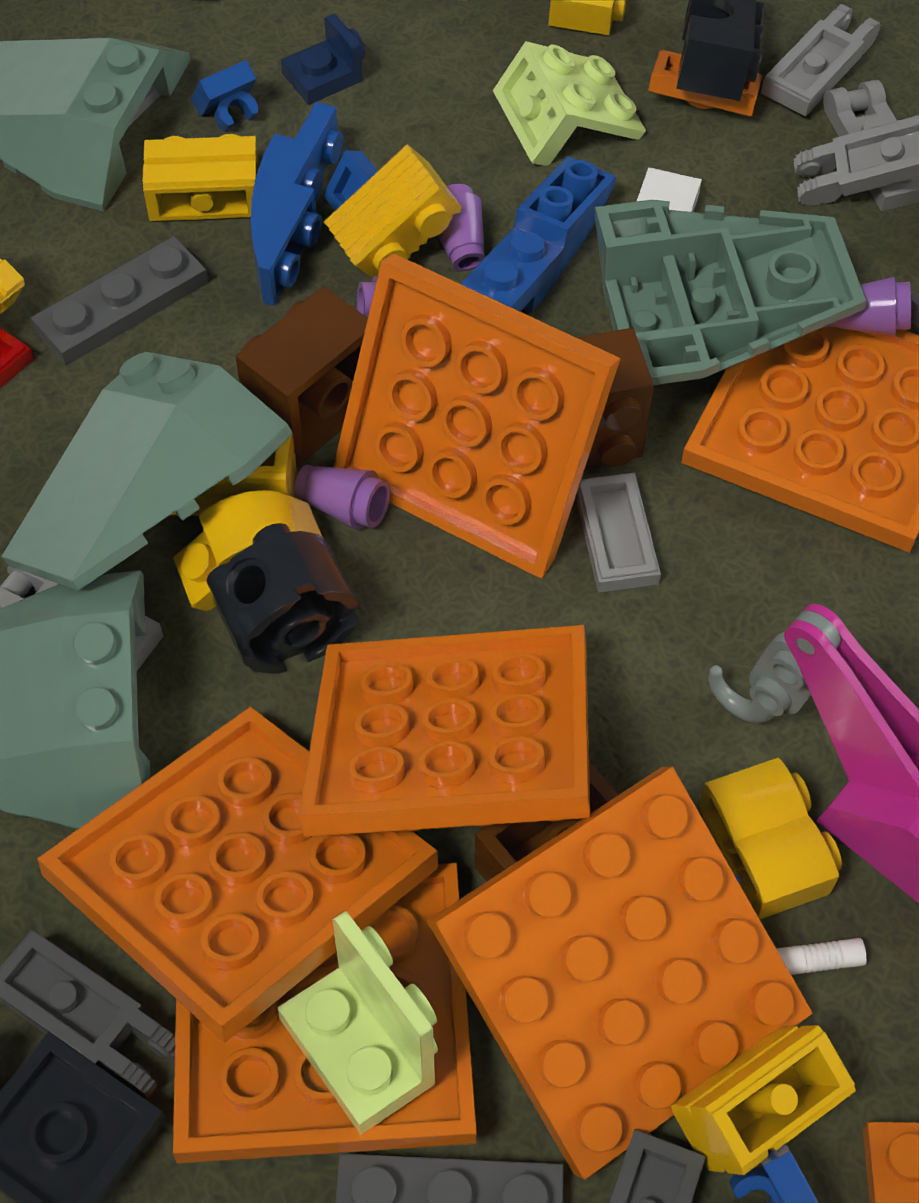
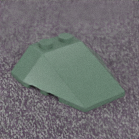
(71, 106)
(720, 284)
(139, 456)
(71, 700)

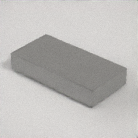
(617, 533)

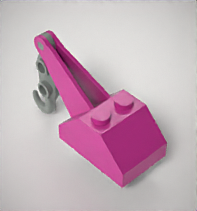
(868, 724)

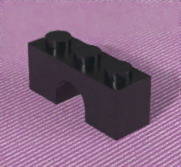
(720, 47)

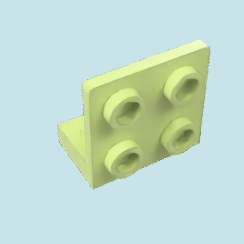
(554, 91)
(364, 1029)

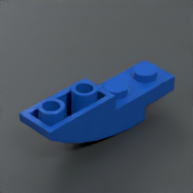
(285, 198)
(544, 236)

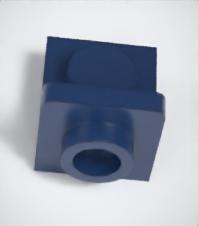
(326, 65)

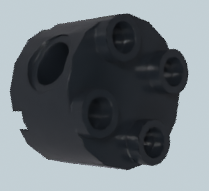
(284, 598)

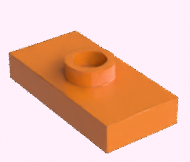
(665, 81)

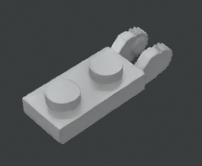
(819, 61)
(862, 161)

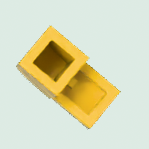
(230, 530)

